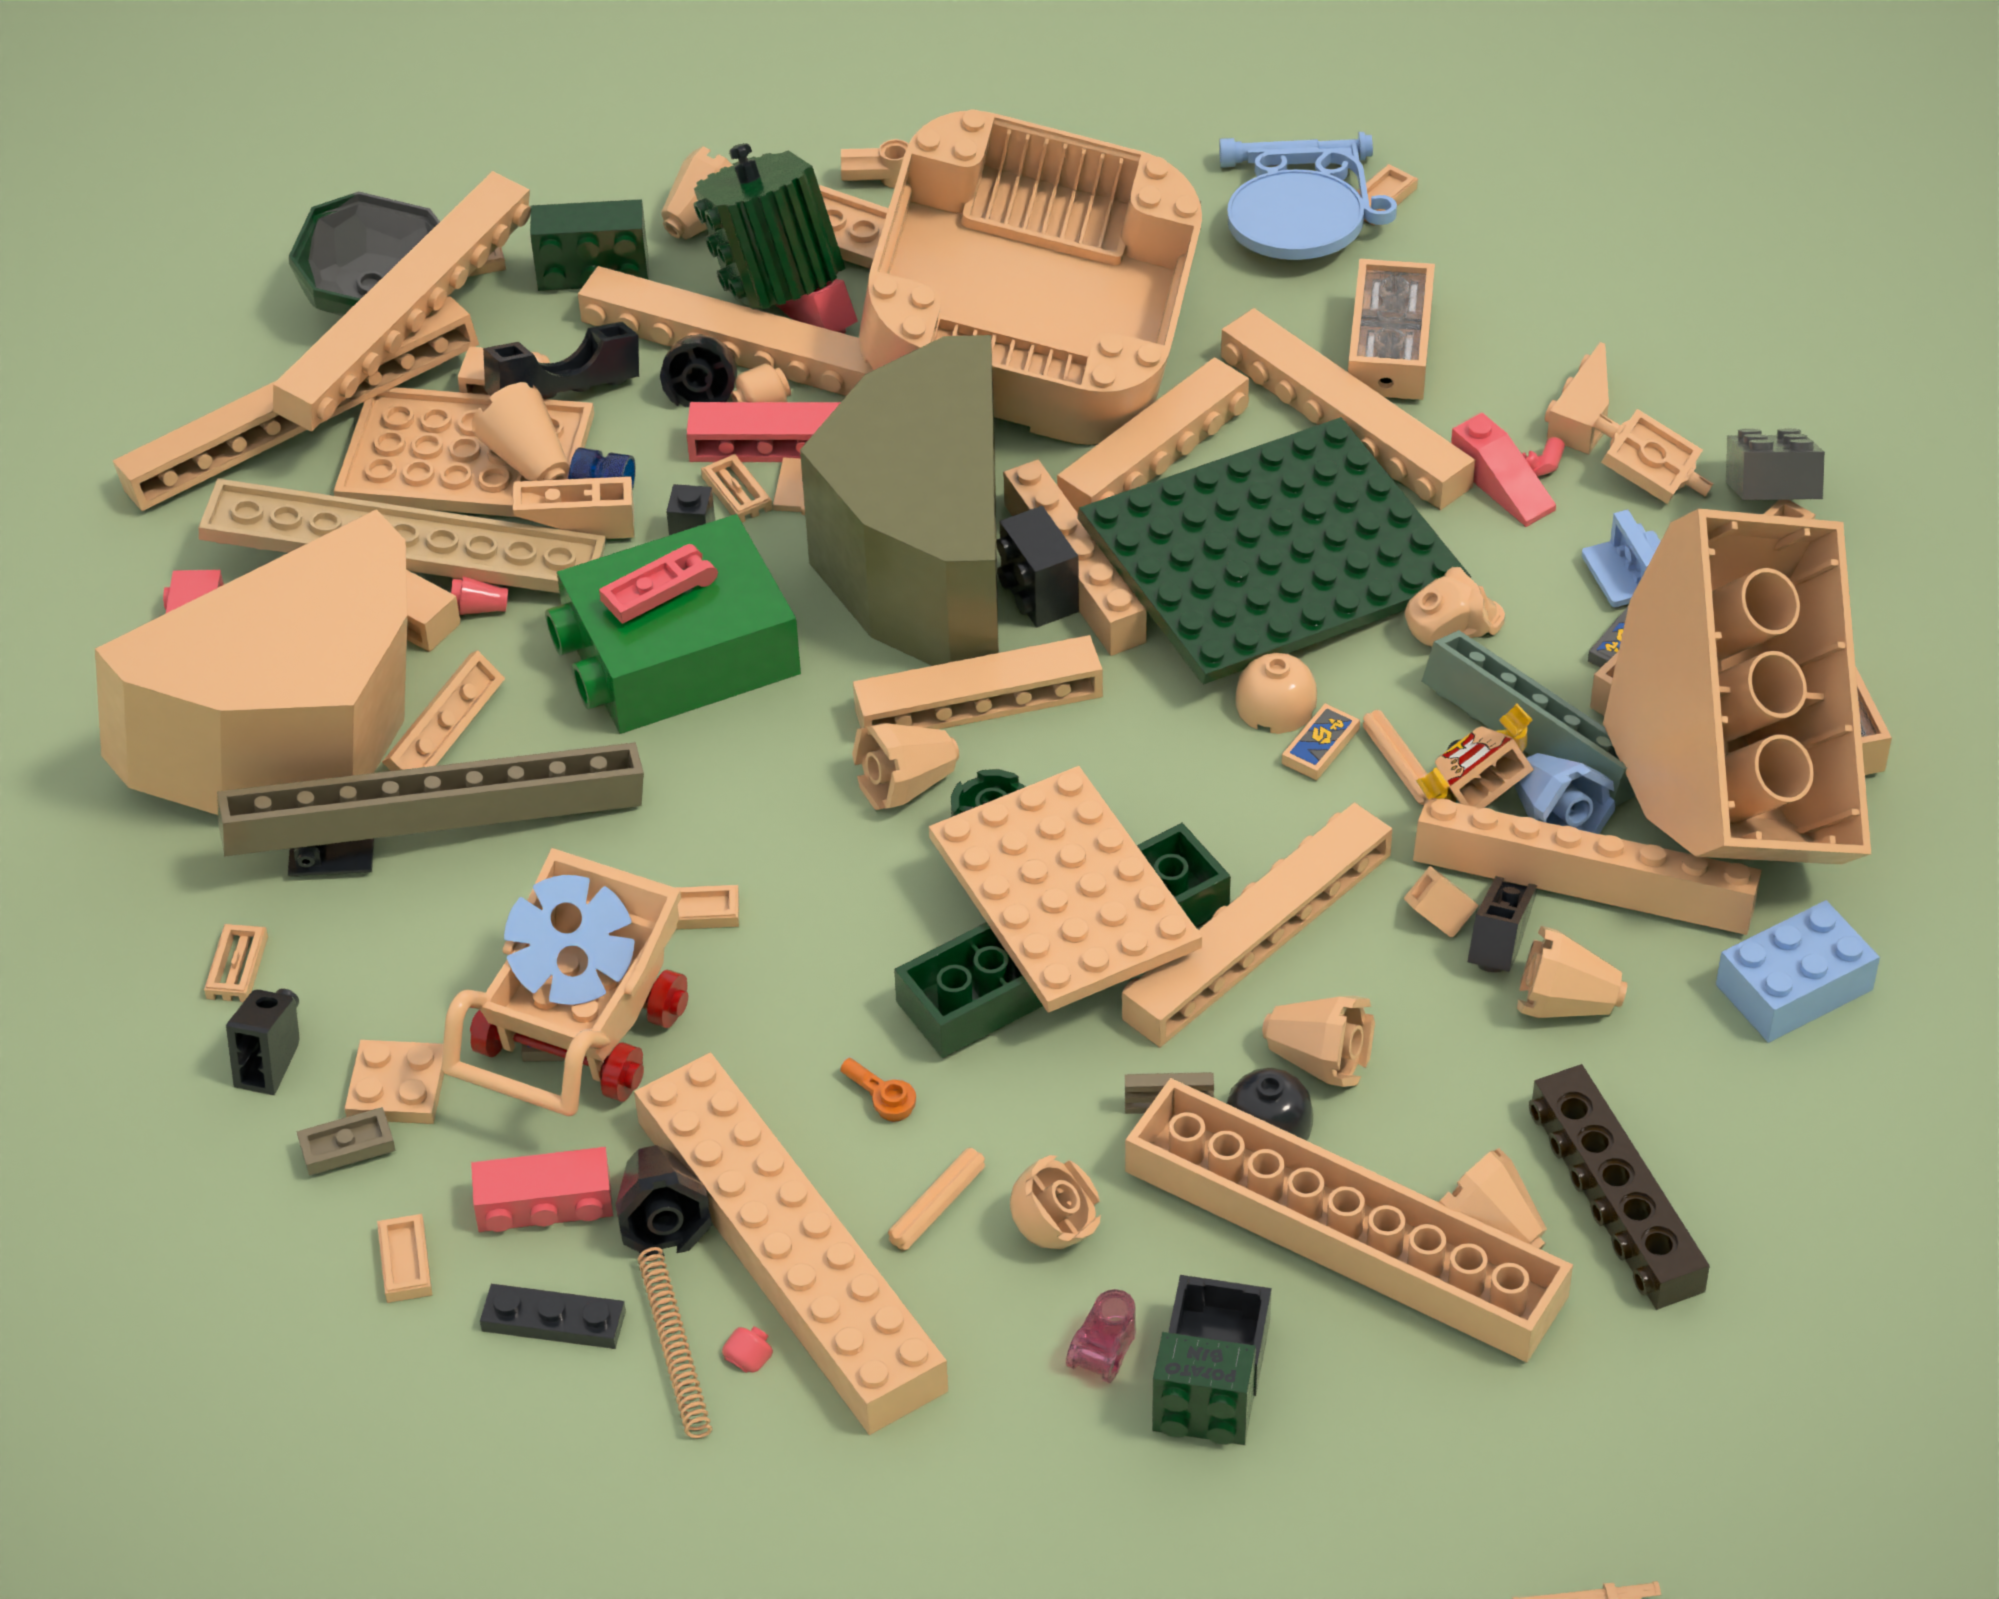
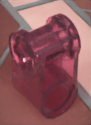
(1102, 1342)

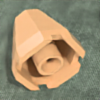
(679, 210)
(901, 761)
(1568, 979)
(1323, 1036)
(1498, 1198)

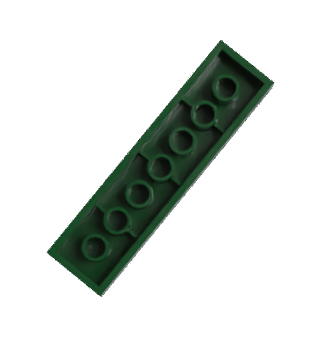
(976, 988)

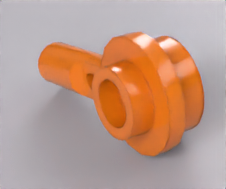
(890, 1098)

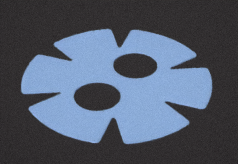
(539, 960)

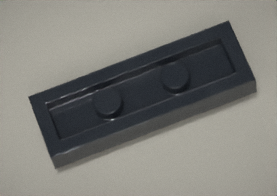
(553, 1316)

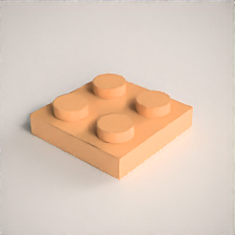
(399, 1078)

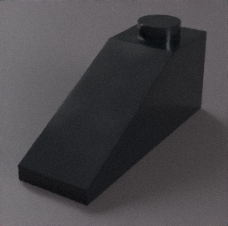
(1501, 925)

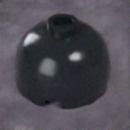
(698, 371)
(1276, 1099)

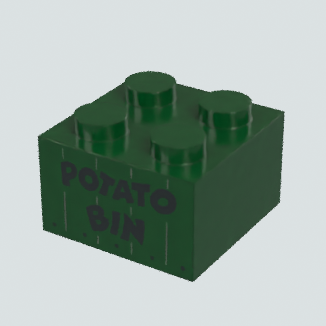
(1203, 1388)

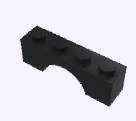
(605, 356)

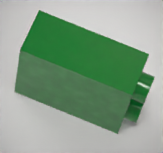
(686, 649)

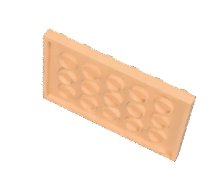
(423, 454)
(1064, 888)

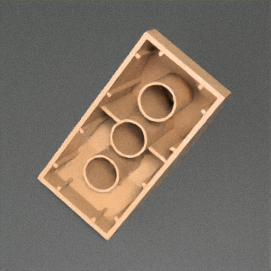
(266, 675)
(1744, 691)

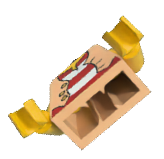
(1481, 763)

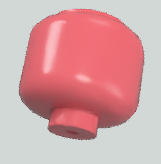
(747, 1349)

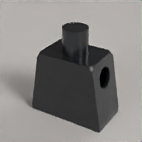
(263, 1039)

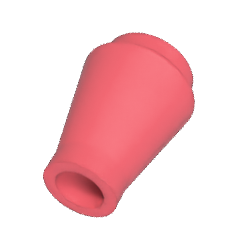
(478, 596)

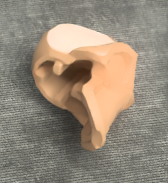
(1450, 606)

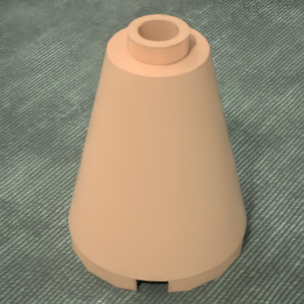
(522, 433)

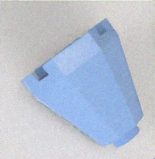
(1566, 793)

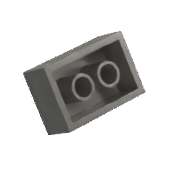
(1774, 465)

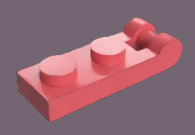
(657, 583)

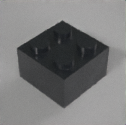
(1038, 566)

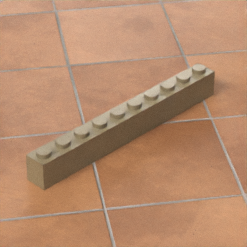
(429, 799)

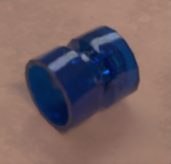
(592, 464)

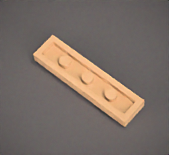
(446, 715)

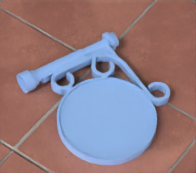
(1298, 210)

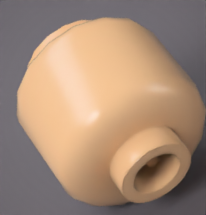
(761, 385)

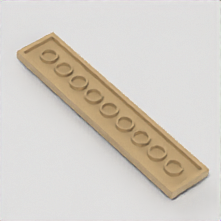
(434, 540)

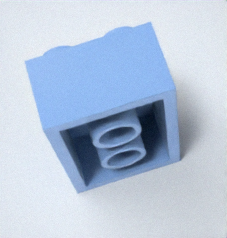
(1797, 971)

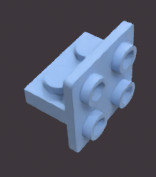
(1623, 559)

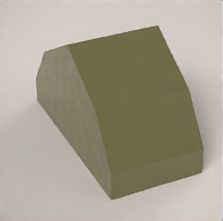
(908, 502)

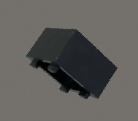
(1223, 1313)

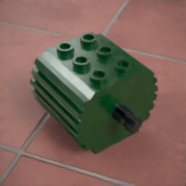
(768, 228)

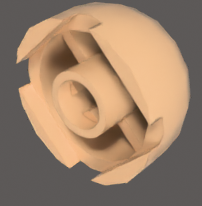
(1276, 693)
(1054, 1204)

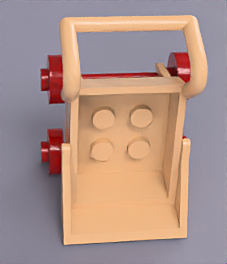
(578, 1031)

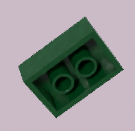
(579, 237)

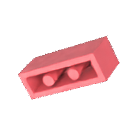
(541, 1189)

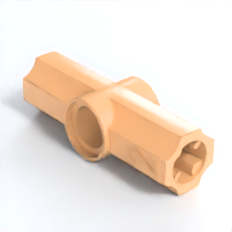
(874, 163)

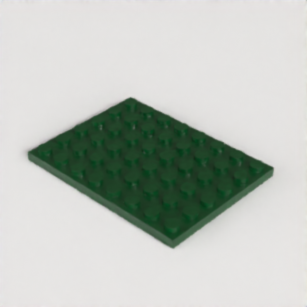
(1269, 548)

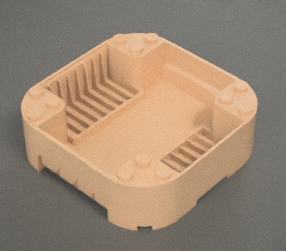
(1049, 248)

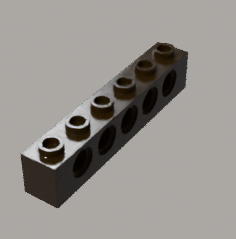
(1619, 1187)

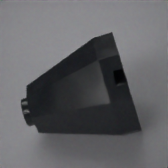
(661, 1203)

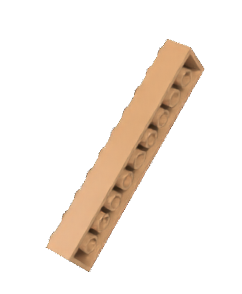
(1349, 1219)
(794, 1245)

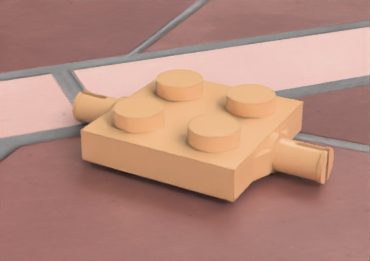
(1652, 456)

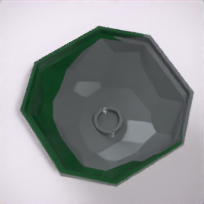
(353, 245)

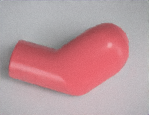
(1550, 457)

